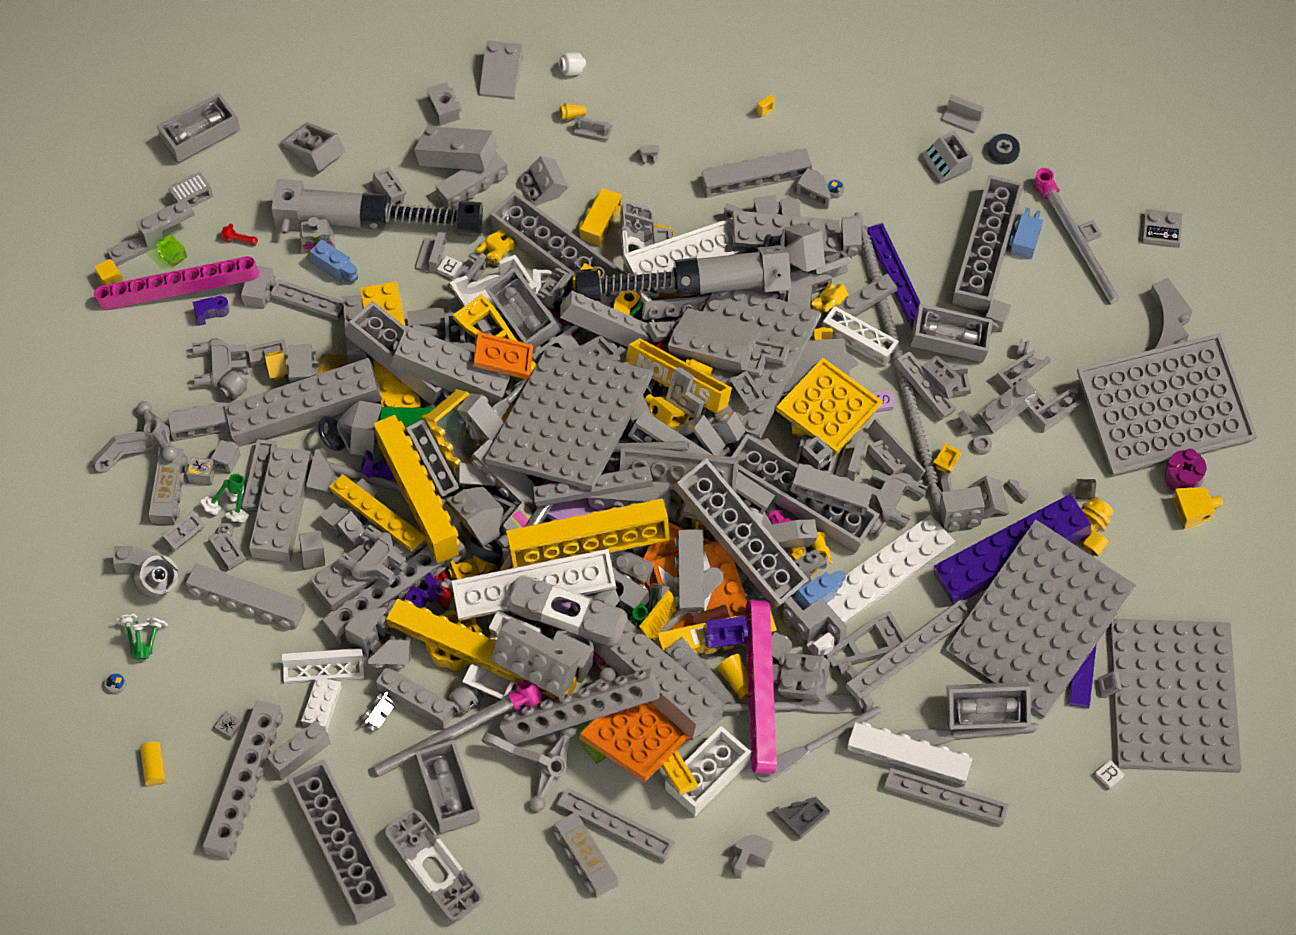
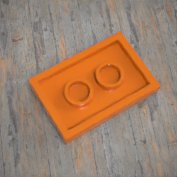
(503, 355)

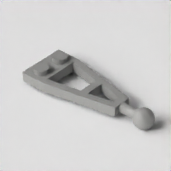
(888, 631)

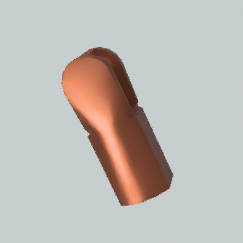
(712, 614)

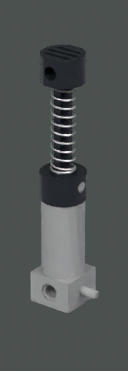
(365, 210)
(692, 276)

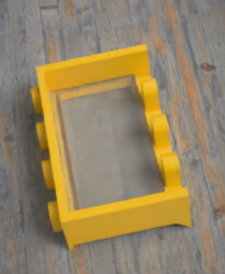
(452, 431)

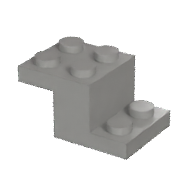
(813, 621)

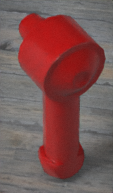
(228, 234)

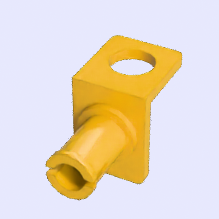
(623, 305)

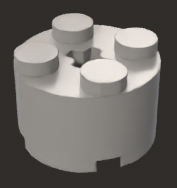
(166, 580)

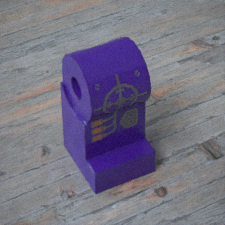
(210, 308)

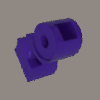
(377, 469)
(420, 597)

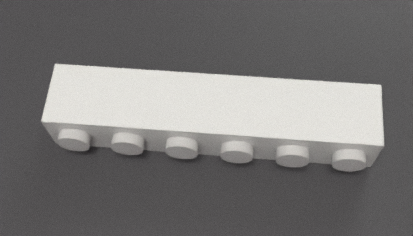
(910, 753)

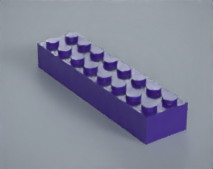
(979, 564)

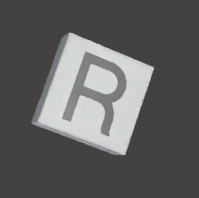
(449, 267)
(1109, 774)

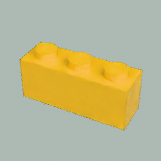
(600, 216)

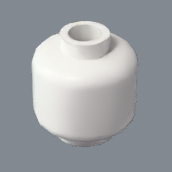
(572, 63)

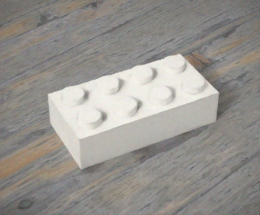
(322, 702)

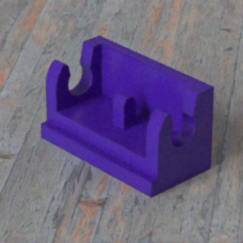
(725, 632)

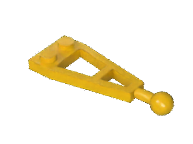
(475, 312)

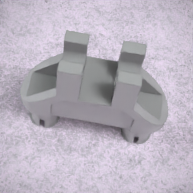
(222, 360)
(891, 492)
(377, 559)

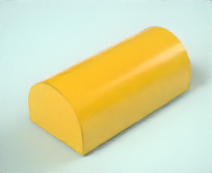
(152, 763)

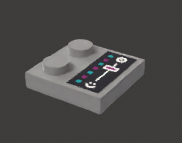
(1162, 228)

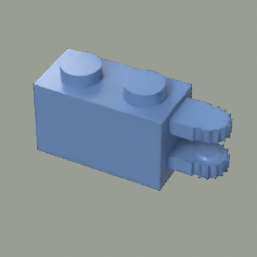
(1026, 235)
(333, 262)
(821, 587)

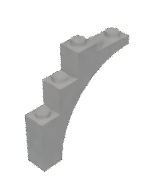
(1173, 313)

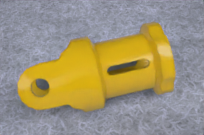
(820, 546)

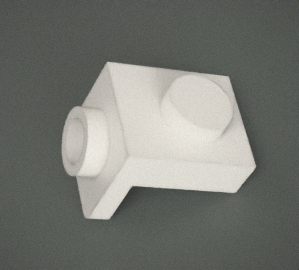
(821, 645)

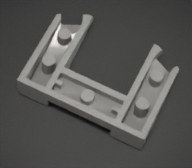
(1043, 413)

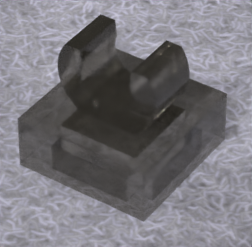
(1085, 489)

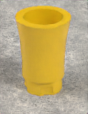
(736, 674)

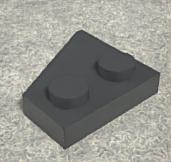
(802, 816)

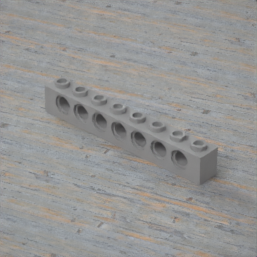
(333, 620)
(590, 709)
(262, 713)

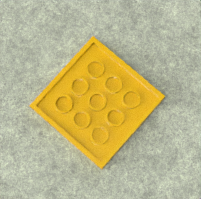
(829, 405)

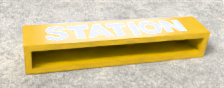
(663, 365)

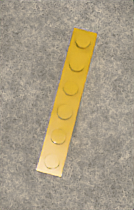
(377, 513)

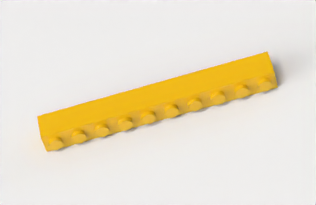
(452, 638)

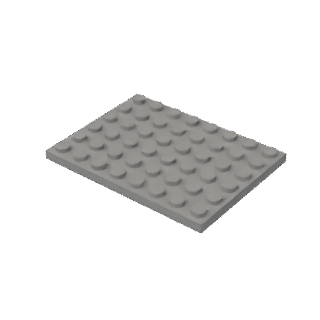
(778, 323)
(1166, 403)
(569, 417)
(1041, 616)
(1175, 696)

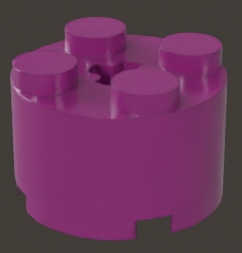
(1185, 470)

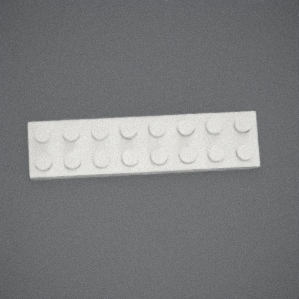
(700, 243)
(890, 568)
(490, 591)

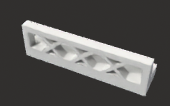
(853, 339)
(323, 659)

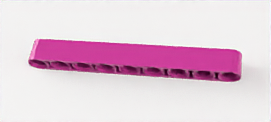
(176, 283)
(760, 687)

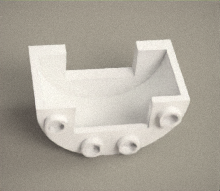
(467, 293)
(487, 680)

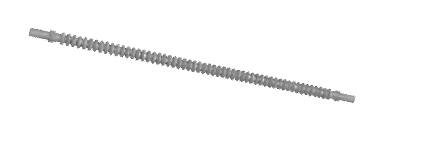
(905, 385)

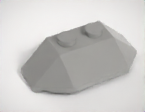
(478, 513)

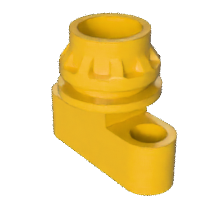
(1099, 516)

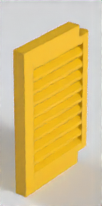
(659, 616)

